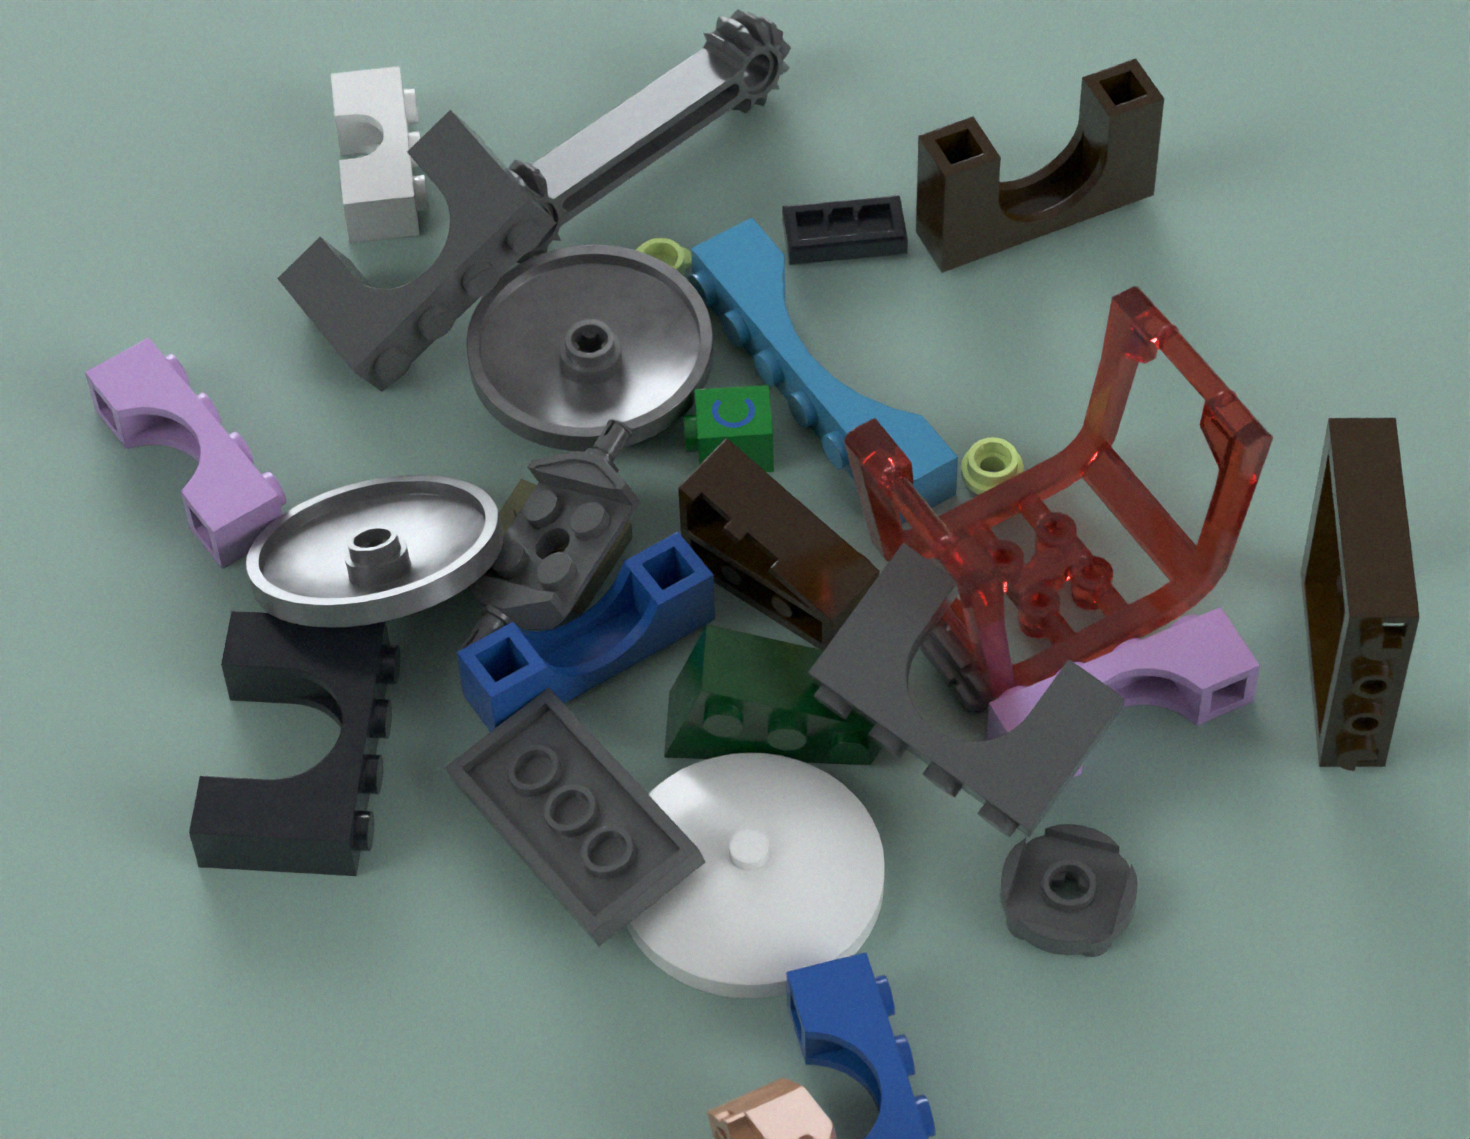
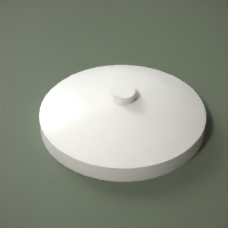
(783, 877)

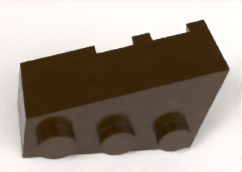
(771, 547)

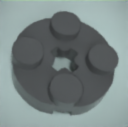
(1059, 924)

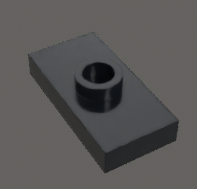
(844, 230)

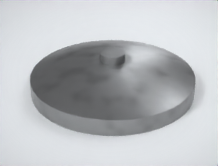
(589, 342)
(374, 551)

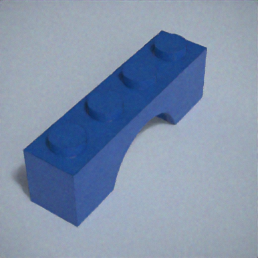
(649, 606)
(845, 1026)

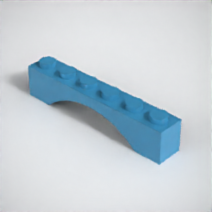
(744, 285)

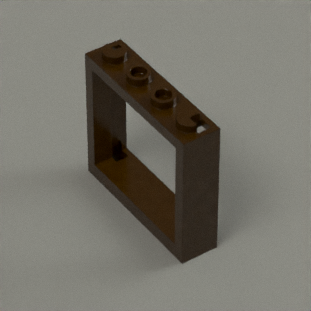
(1352, 582)

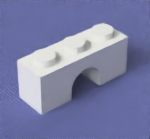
(378, 188)

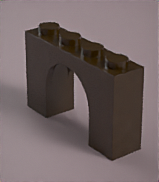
(1105, 166)

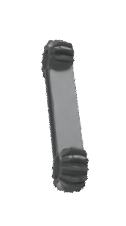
(730, 72)

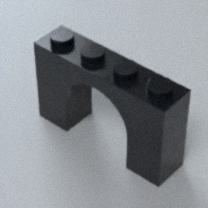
(321, 815)

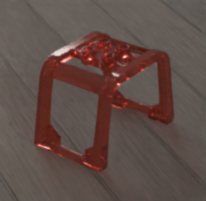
(995, 567)

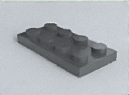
(575, 816)

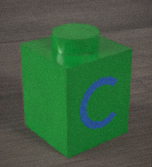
(734, 414)

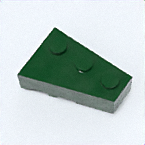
(758, 698)

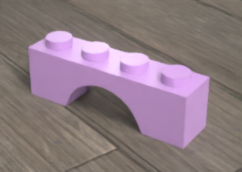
(150, 403)
(1191, 668)

